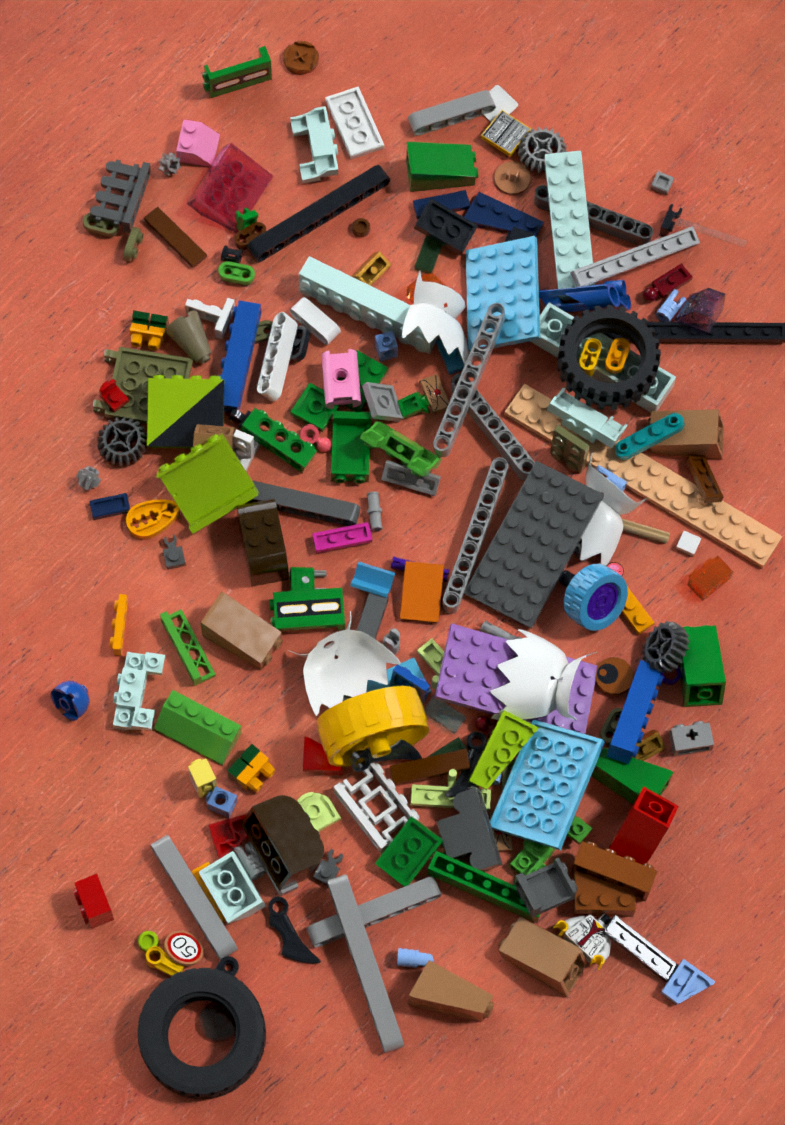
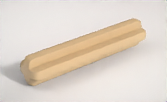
(645, 531)

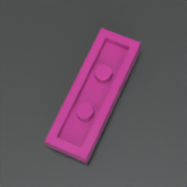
(342, 537)

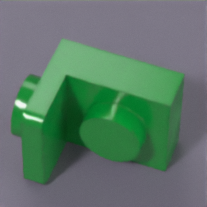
(413, 405)

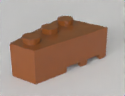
(602, 897)

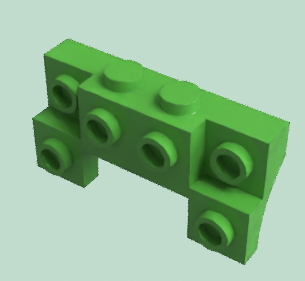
(397, 445)
(535, 855)

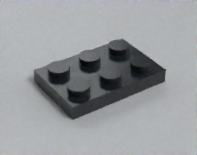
(445, 226)

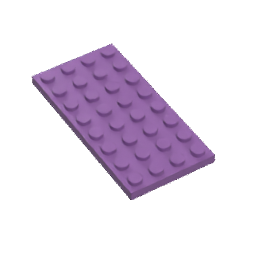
(471, 673)

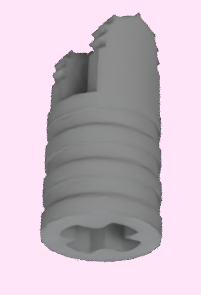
(391, 638)
(251, 863)

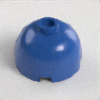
(71, 698)

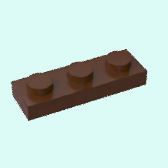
(704, 479)

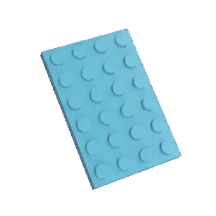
(506, 276)
(547, 785)

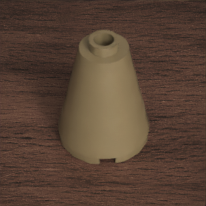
(190, 336)

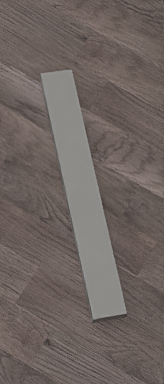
(635, 257)

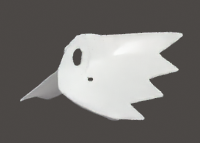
(434, 319)
(606, 525)
(358, 661)
(530, 686)

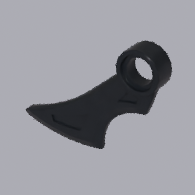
(400, 750)
(474, 755)
(292, 944)

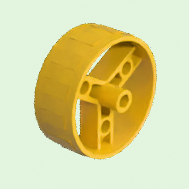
(372, 722)

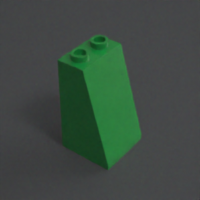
(440, 165)
(702, 668)
(630, 778)

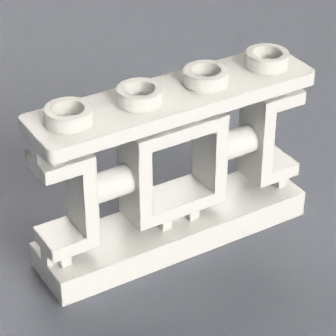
(364, 814)

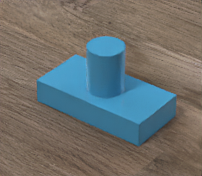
(453, 360)

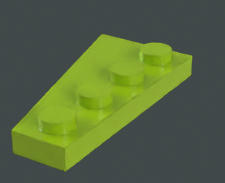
(503, 745)

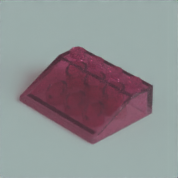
(229, 186)

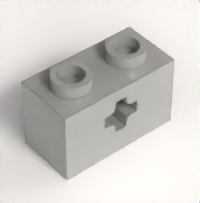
(683, 745)

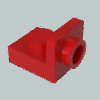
(113, 395)

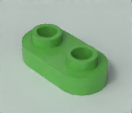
(237, 272)

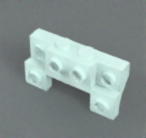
(321, 144)
(585, 420)
(132, 683)

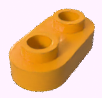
(617, 357)

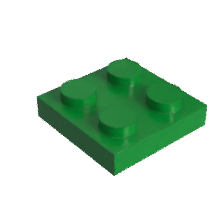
(312, 408)

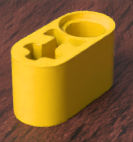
(590, 356)

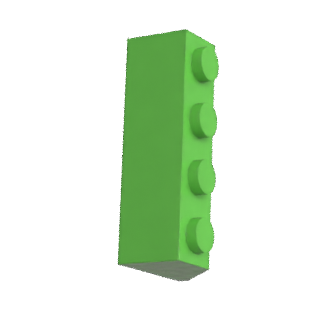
(198, 727)

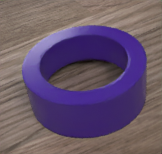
(673, 681)

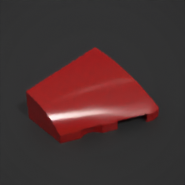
(315, 759)
(227, 835)

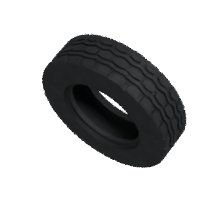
(173, 995)

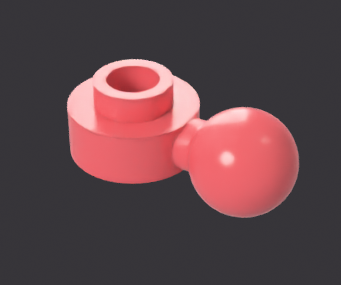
(323, 444)

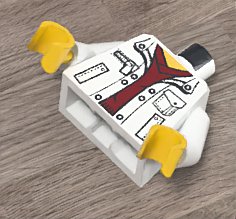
(587, 935)

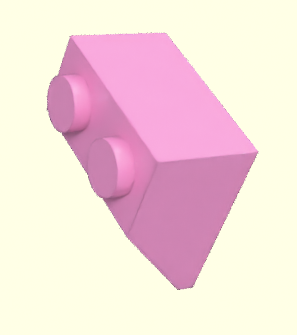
(197, 144)

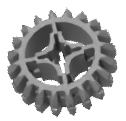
(541, 144)

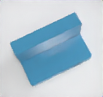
(373, 579)

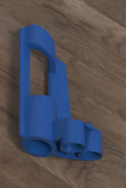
(590, 296)

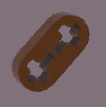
(249, 234)

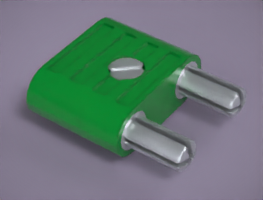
(303, 578)

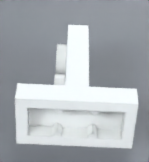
(213, 314)
(244, 447)

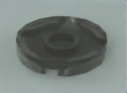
(217, 1022)

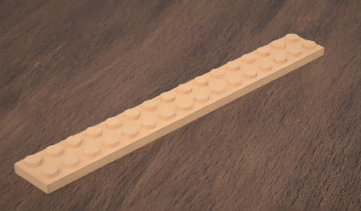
(657, 484)

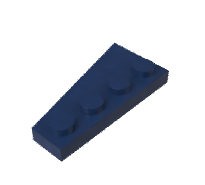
(495, 214)

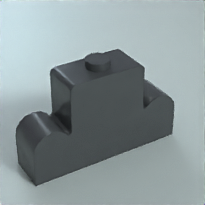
(470, 832)

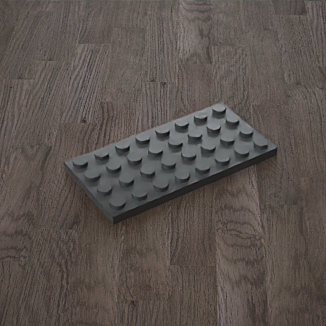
(533, 544)

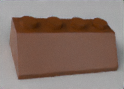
(615, 869)

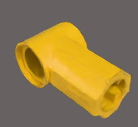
(164, 964)

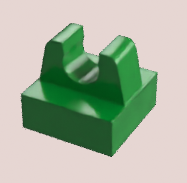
(245, 219)

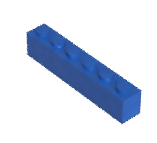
(239, 352)
(634, 713)

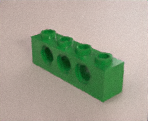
(280, 449)

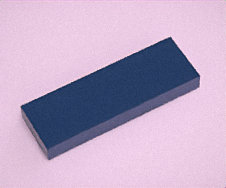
(455, 201)

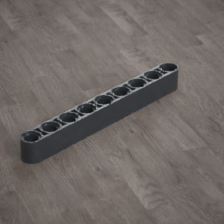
(318, 213)

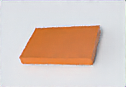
(422, 591)

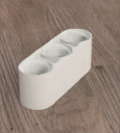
(315, 320)

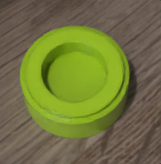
(147, 940)

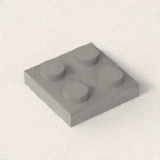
(382, 401)

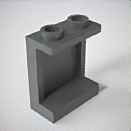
(545, 888)

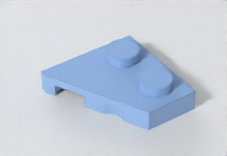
(685, 983)

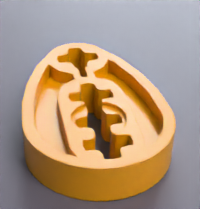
(153, 528)

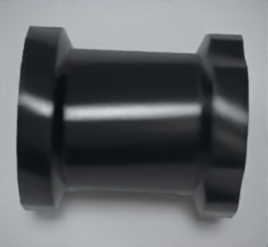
(225, 255)

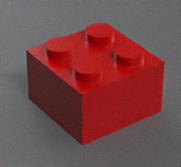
(94, 901)

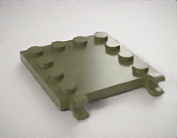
(132, 374)

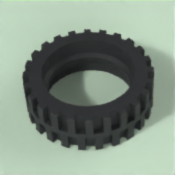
(619, 323)

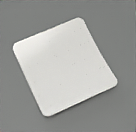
(502, 101)

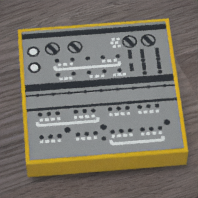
(505, 133)

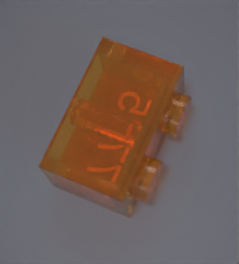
(710, 577)

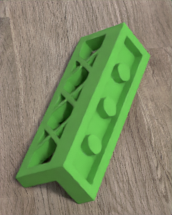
(180, 647)

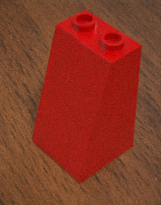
(644, 826)

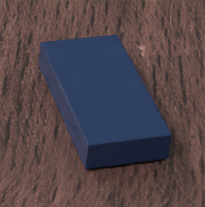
(109, 506)

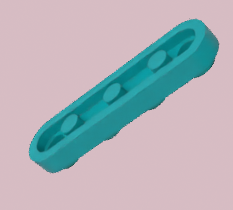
(649, 436)

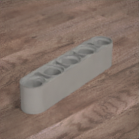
(451, 112)

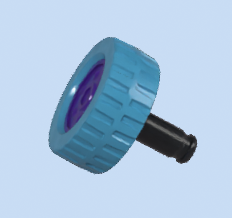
(594, 596)

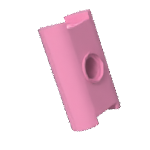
(344, 391)

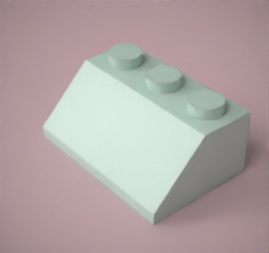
(232, 888)

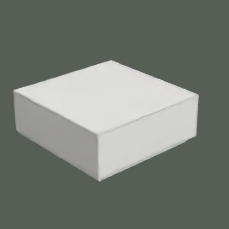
(688, 543)

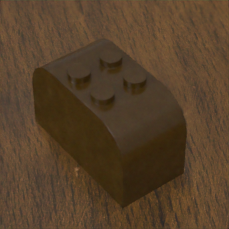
(263, 542)
(284, 839)

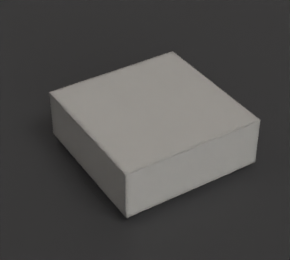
(662, 183)

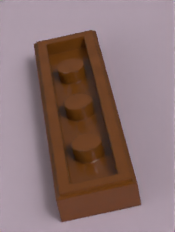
(175, 237)
(429, 767)

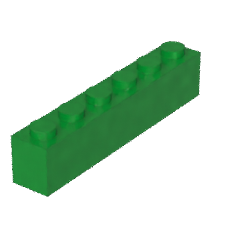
(478, 884)

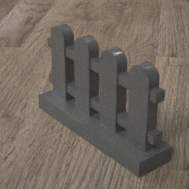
(122, 202)

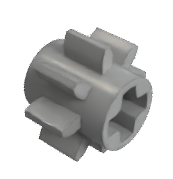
(169, 163)
(88, 478)

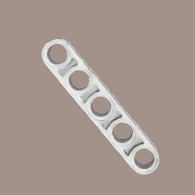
(277, 356)

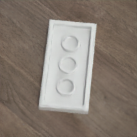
(354, 122)

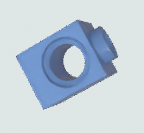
(386, 346)
(225, 809)

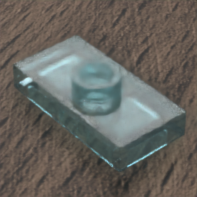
(444, 714)

